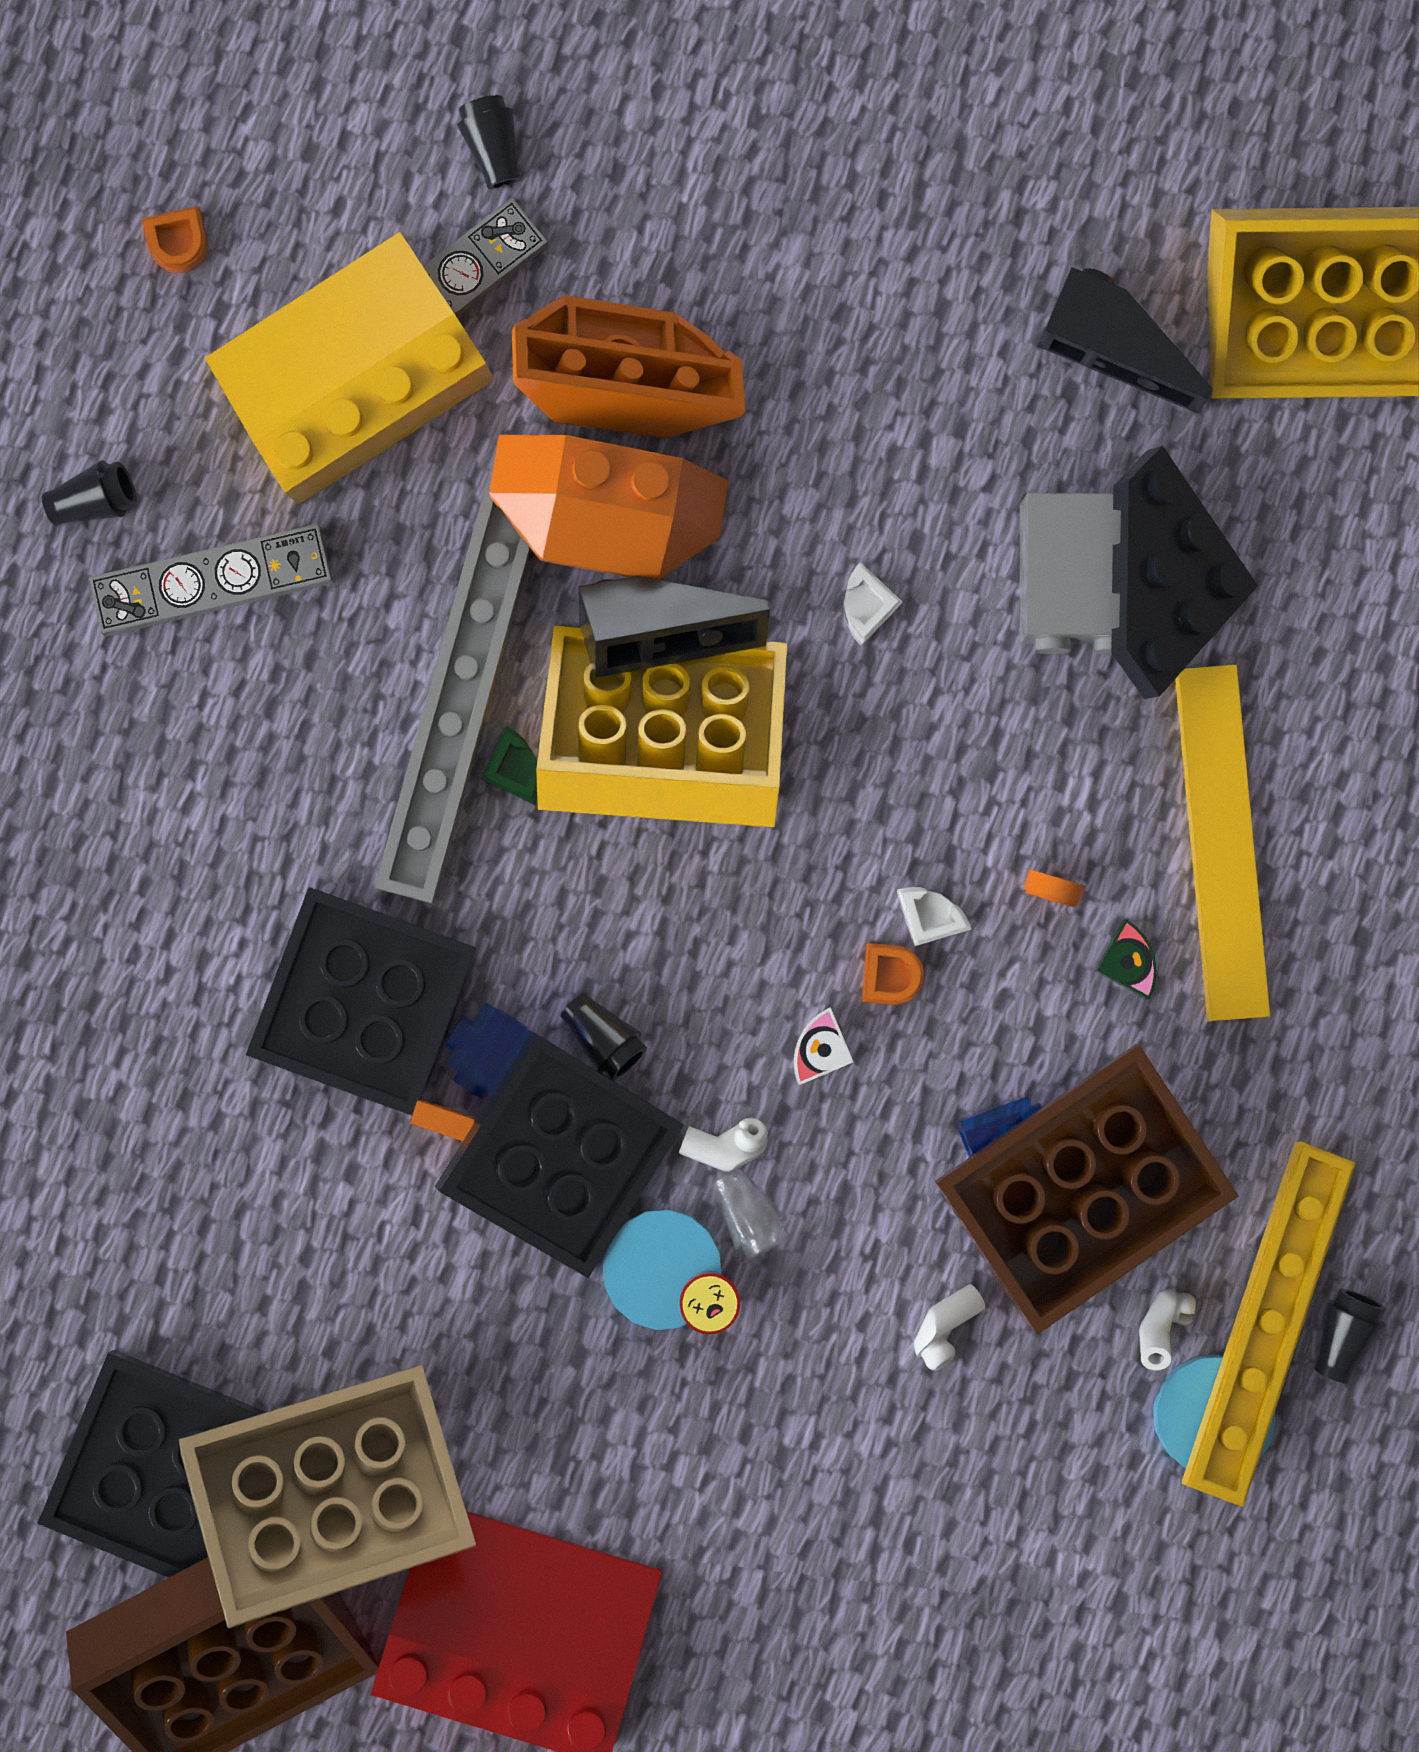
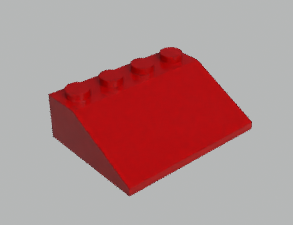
(521, 1638)

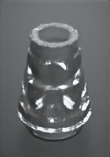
(749, 1214)

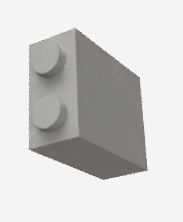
(1068, 571)

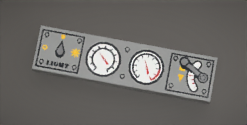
(485, 256)
(211, 580)

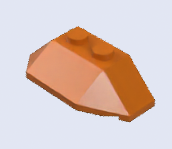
(624, 369)
(606, 503)

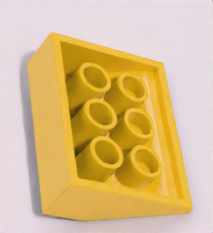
(1314, 302)
(348, 369)
(663, 739)

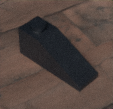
(1115, 336)
(658, 623)

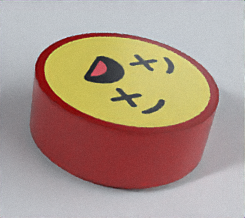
(709, 1302)

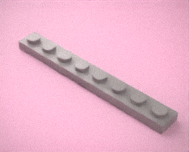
(455, 706)

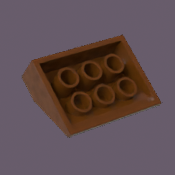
(1086, 1189)
(182, 1681)

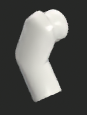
(729, 1149)
(940, 1321)
(1156, 1326)

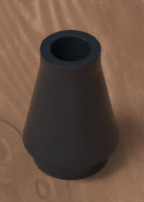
(491, 139)
(93, 494)
(604, 1037)
(1348, 1334)

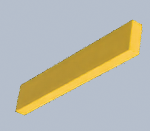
(1222, 843)
(1268, 1324)

